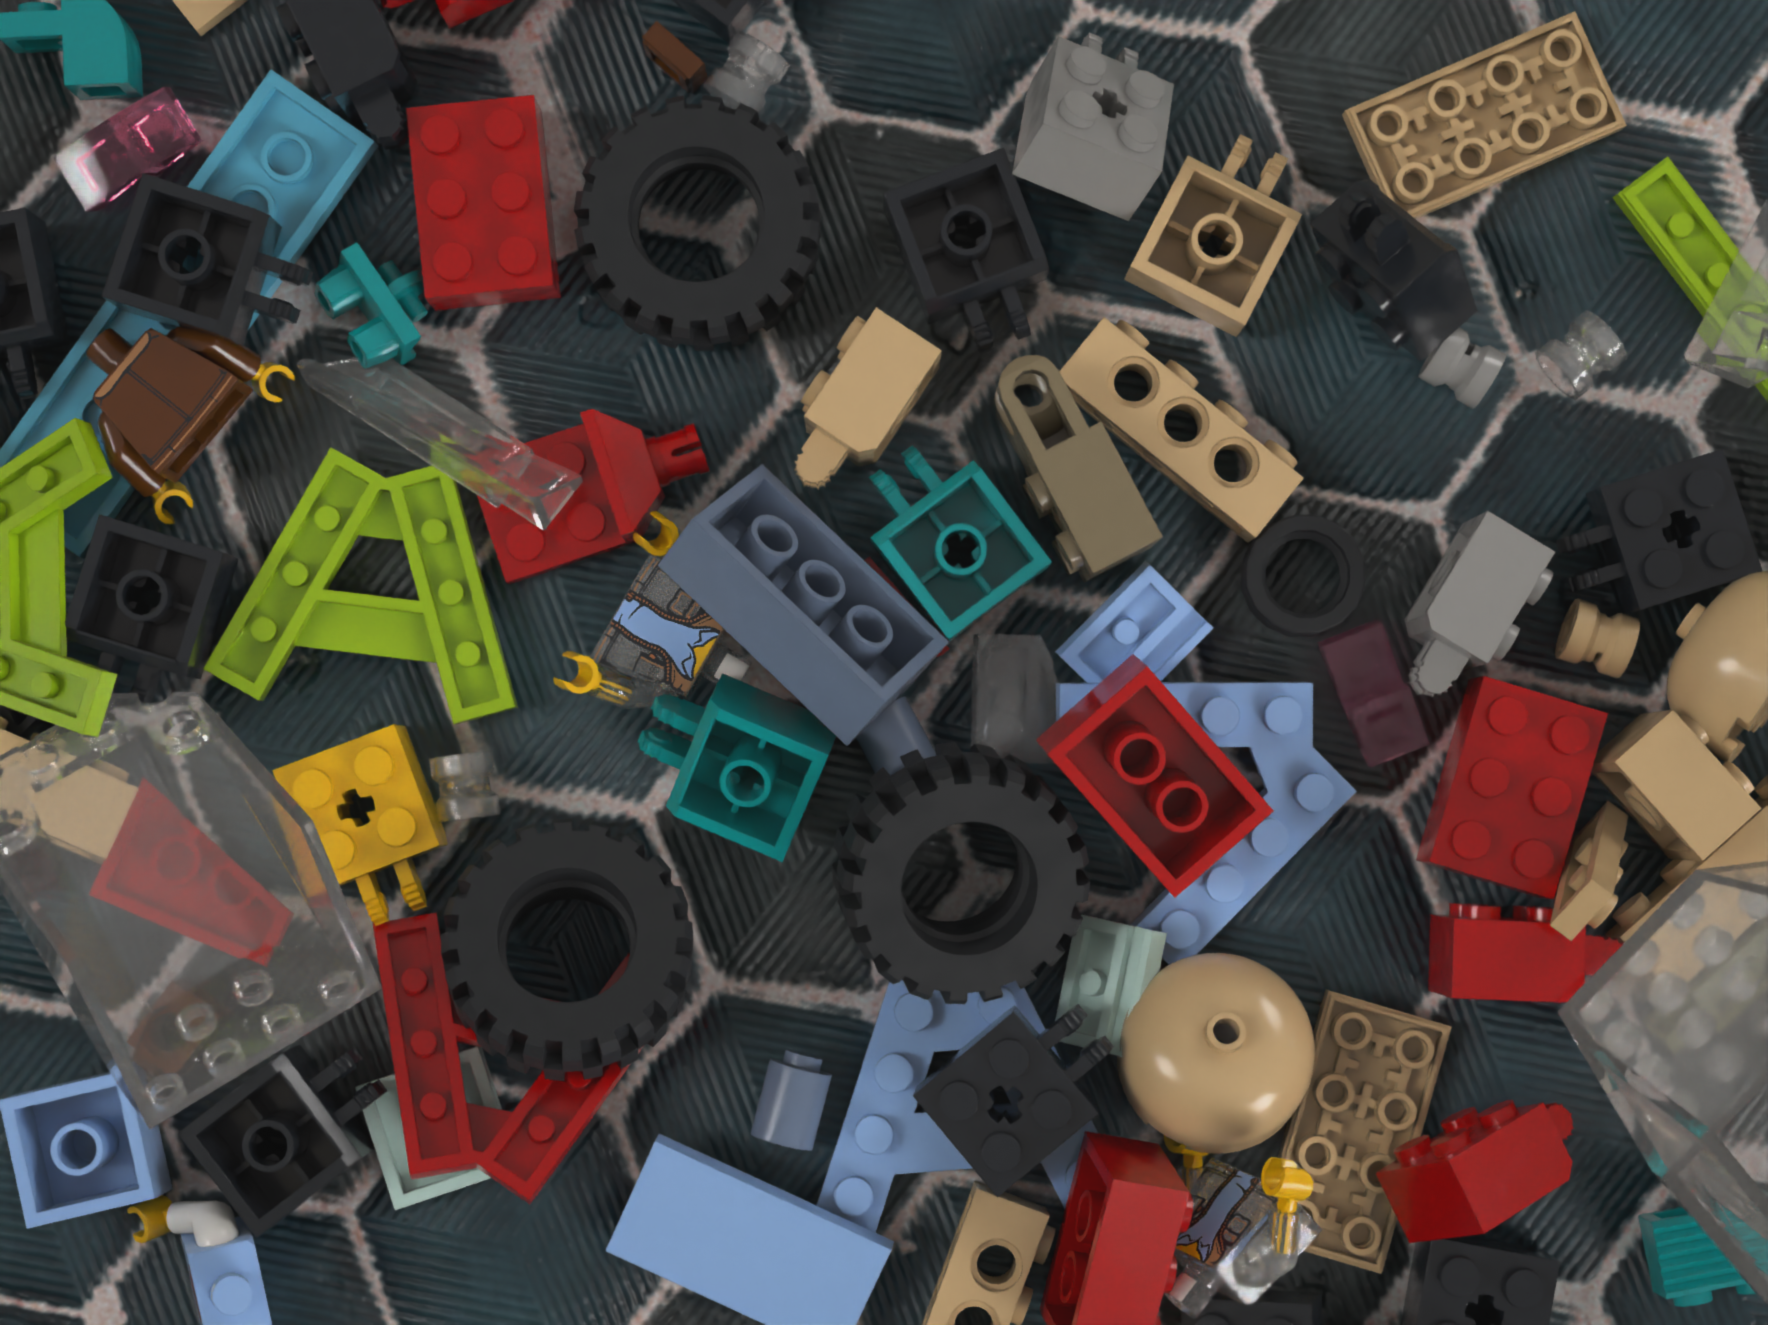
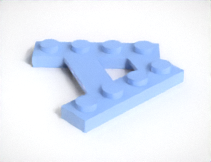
(1297, 783)
(881, 1127)

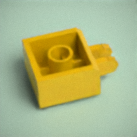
(399, 828)

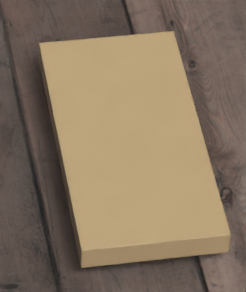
(1485, 118)
(1361, 1104)

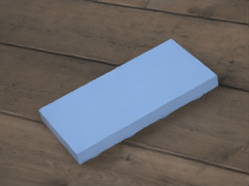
(746, 1241)

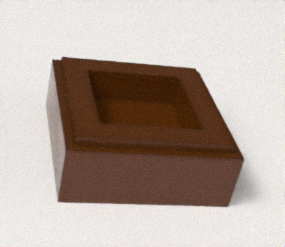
(674, 58)

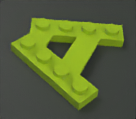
(294, 607)
(33, 639)

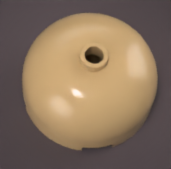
(1723, 665)
(1207, 1090)

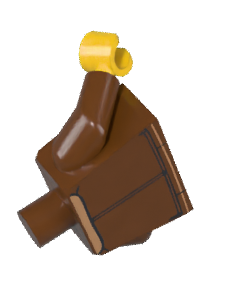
(169, 402)

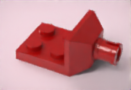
(618, 491)

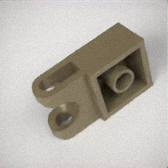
(1072, 472)

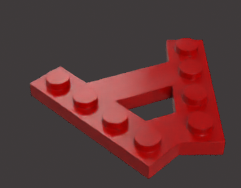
(437, 1122)

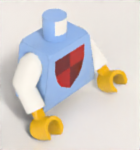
(217, 1255)

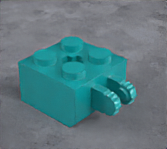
(964, 509)
(746, 765)

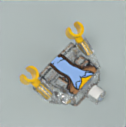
(655, 640)
(1239, 1230)

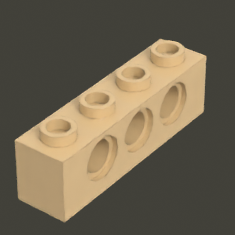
(1190, 465)
(985, 1223)

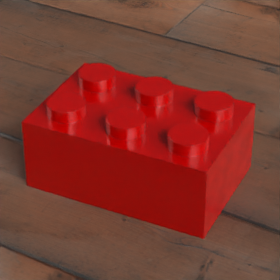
(483, 202)
(1154, 775)
(1512, 787)
(1117, 1235)

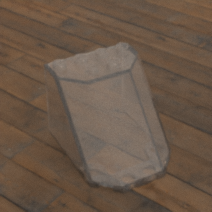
(175, 898)

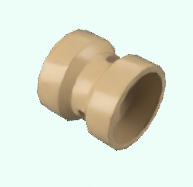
(1597, 638)

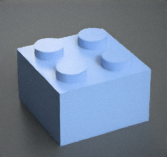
(81, 1150)

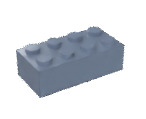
(802, 603)

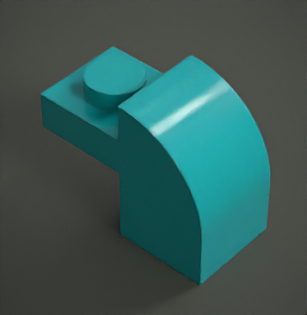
(96, 44)

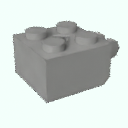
(1094, 127)
(1473, 599)

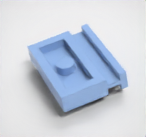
(1137, 619)

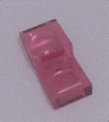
(122, 148)
(1373, 693)

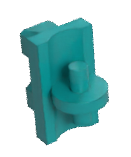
(389, 329)

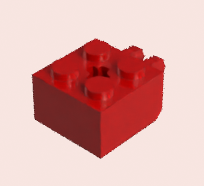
(1509, 958)
(1478, 1169)

